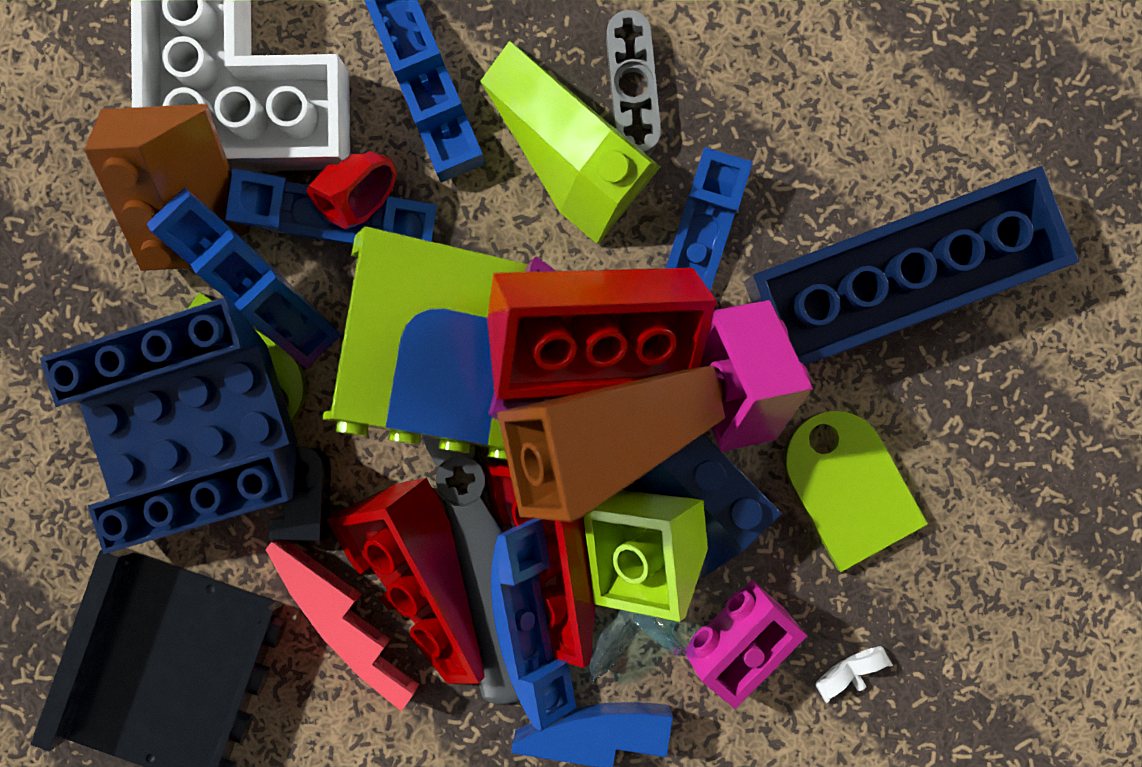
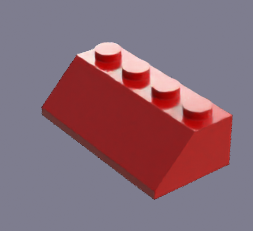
(594, 328)

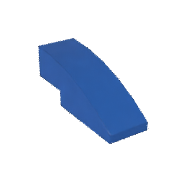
(595, 732)

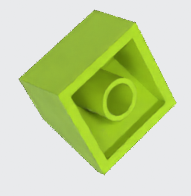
(646, 552)

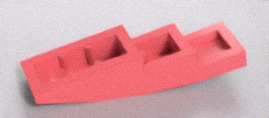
(328, 606)

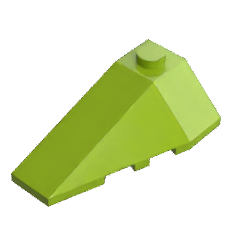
(573, 150)

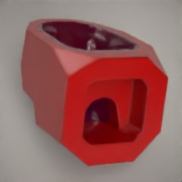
(353, 188)

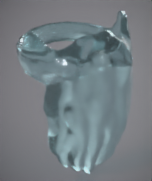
(623, 631)

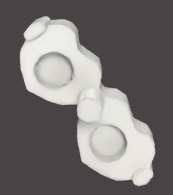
(850, 669)

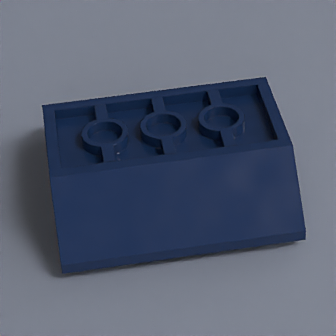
(179, 422)

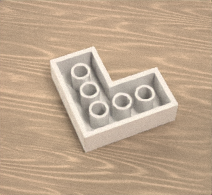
(264, 107)

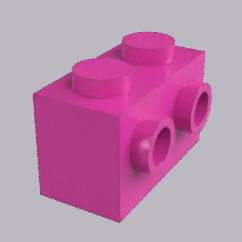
(743, 644)

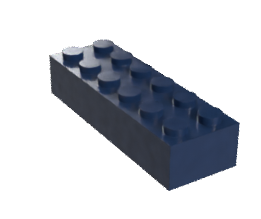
(917, 266)

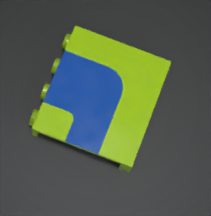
(419, 344)

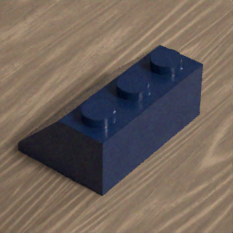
(732, 503)

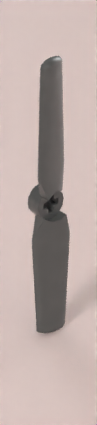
(474, 539)

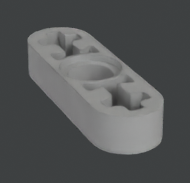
(643, 46)

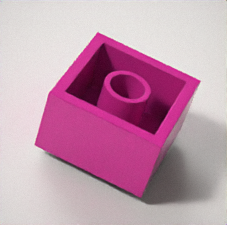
(757, 374)

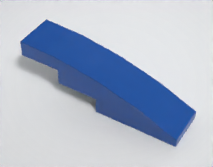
(426, 86)
(244, 277)

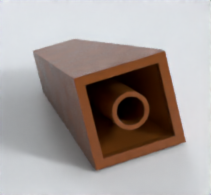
(594, 443)

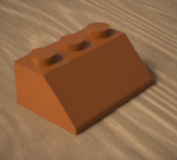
(147, 159)

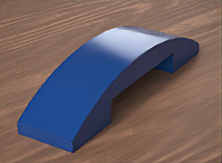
(286, 208)
(709, 213)
(522, 626)

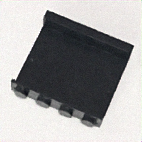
(160, 665)

